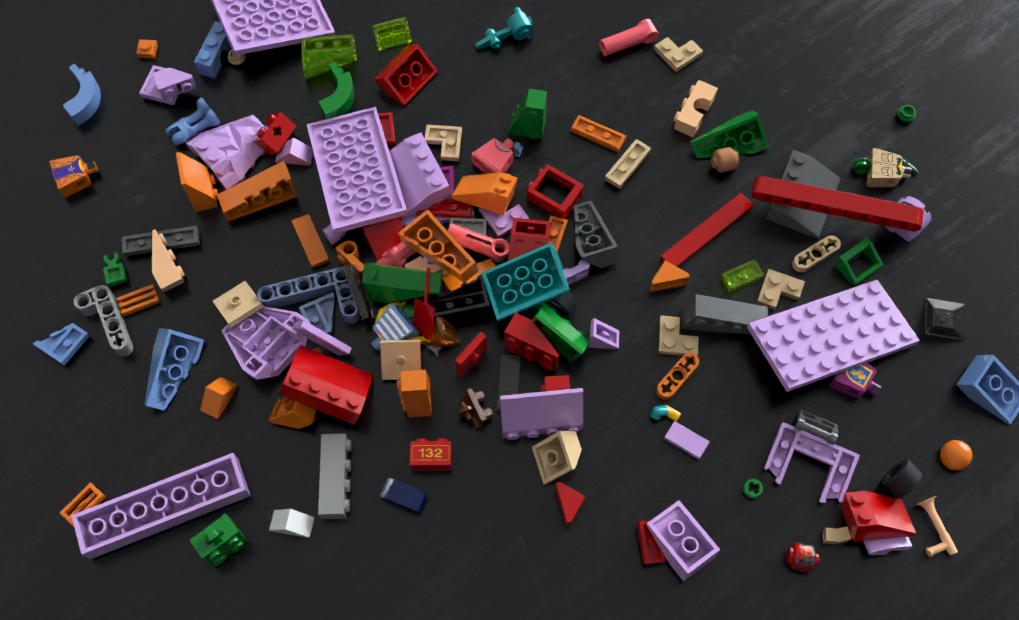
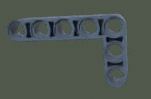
(315, 290)

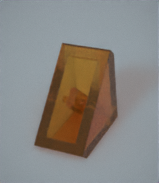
(444, 334)

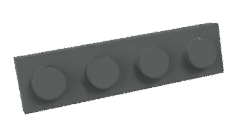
(175, 239)

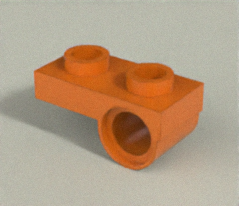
(352, 258)

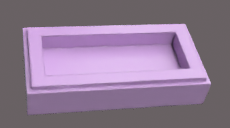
(686, 440)

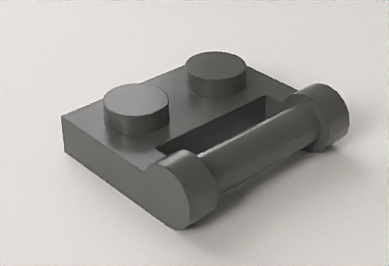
(817, 426)

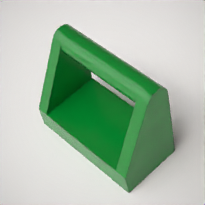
(865, 247)

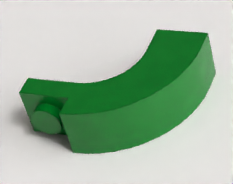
(342, 99)

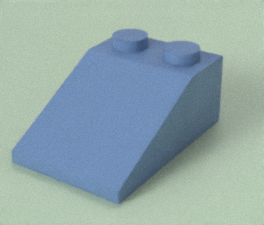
(991, 387)

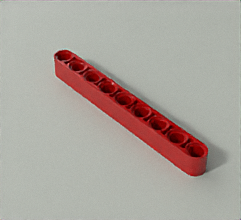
(837, 203)

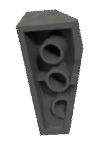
(593, 238)

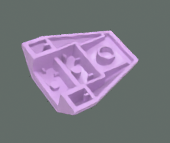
(265, 341)

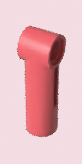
(643, 32)
(480, 243)

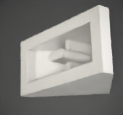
(292, 523)

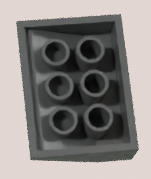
(808, 171)

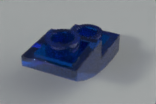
(403, 494)

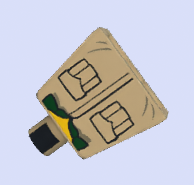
(886, 169)

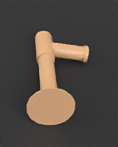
(947, 543)

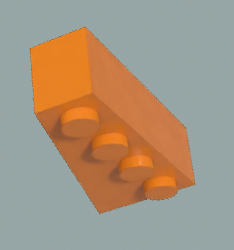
(258, 192)
(436, 244)
(415, 393)

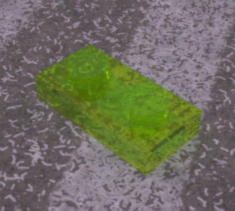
(742, 275)

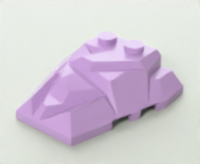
(229, 149)

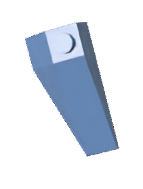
(170, 363)

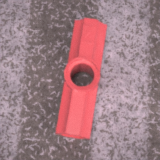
(396, 255)

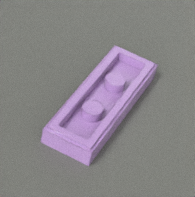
(321, 338)

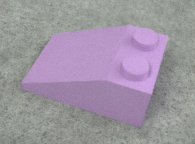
(682, 540)

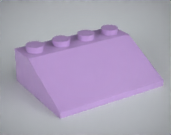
(418, 175)
(541, 413)

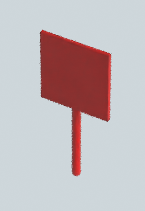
(424, 313)

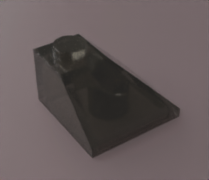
(945, 319)

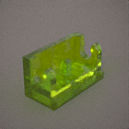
(392, 33)

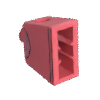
(494, 156)

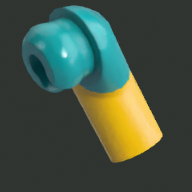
(665, 410)

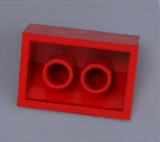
(406, 74)

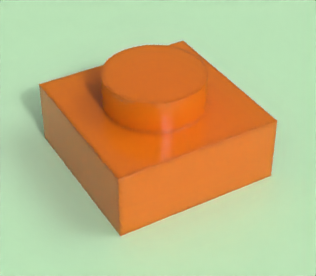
(147, 49)

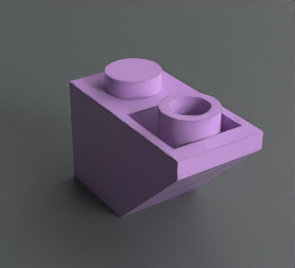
(173, 82)

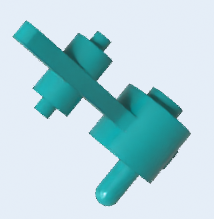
(518, 25)

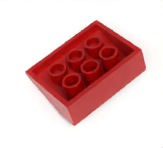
(326, 385)

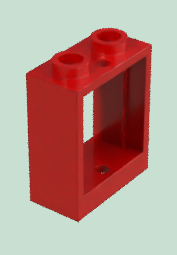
(549, 205)

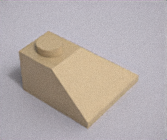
(557, 455)

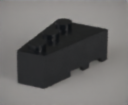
(463, 304)

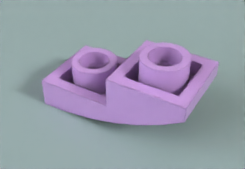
(884, 546)

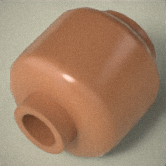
(725, 159)

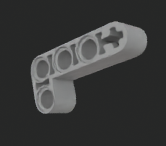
(110, 321)

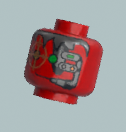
(802, 557)

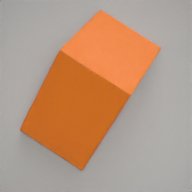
(669, 277)
(217, 397)

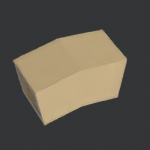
(836, 536)

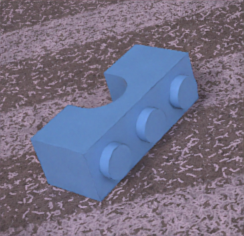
(208, 58)

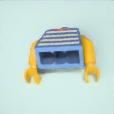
(395, 325)

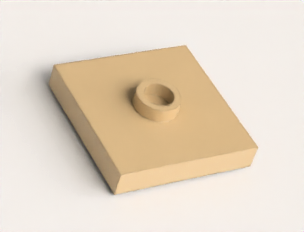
(238, 304)
(399, 357)

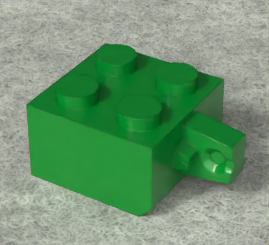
(218, 540)

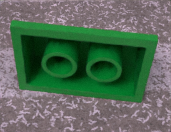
(560, 333)

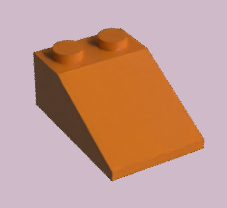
(197, 183)
(487, 191)

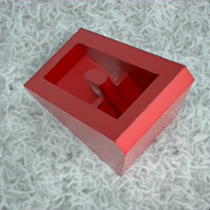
(569, 501)

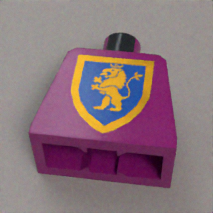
(856, 381)

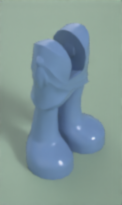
(182, 131)

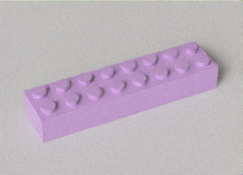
(160, 506)

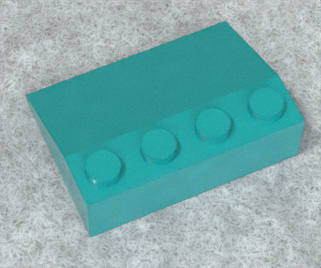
(525, 281)

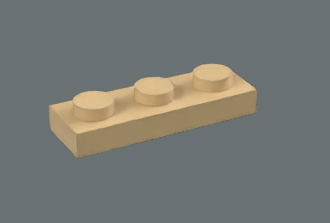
(627, 163)

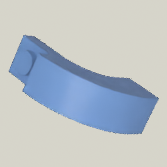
(87, 99)

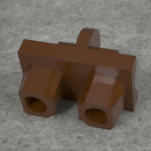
(472, 410)

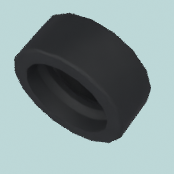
(563, 304)

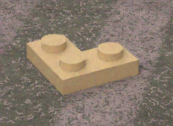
(678, 57)
(446, 136)
(776, 284)
(671, 342)

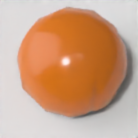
(956, 455)

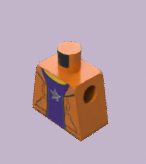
(72, 174)

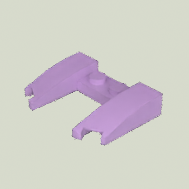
(841, 460)

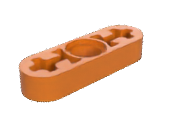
(679, 367)

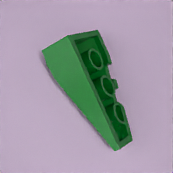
(741, 134)
(395, 283)

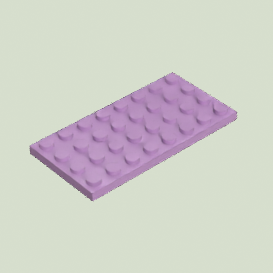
(356, 170)
(832, 334)

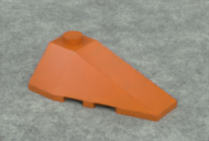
(292, 413)

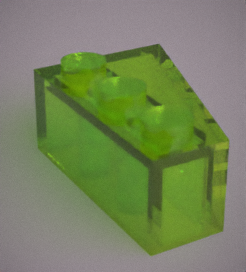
(321, 51)

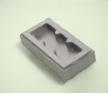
(473, 224)

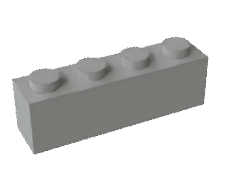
(333, 476)

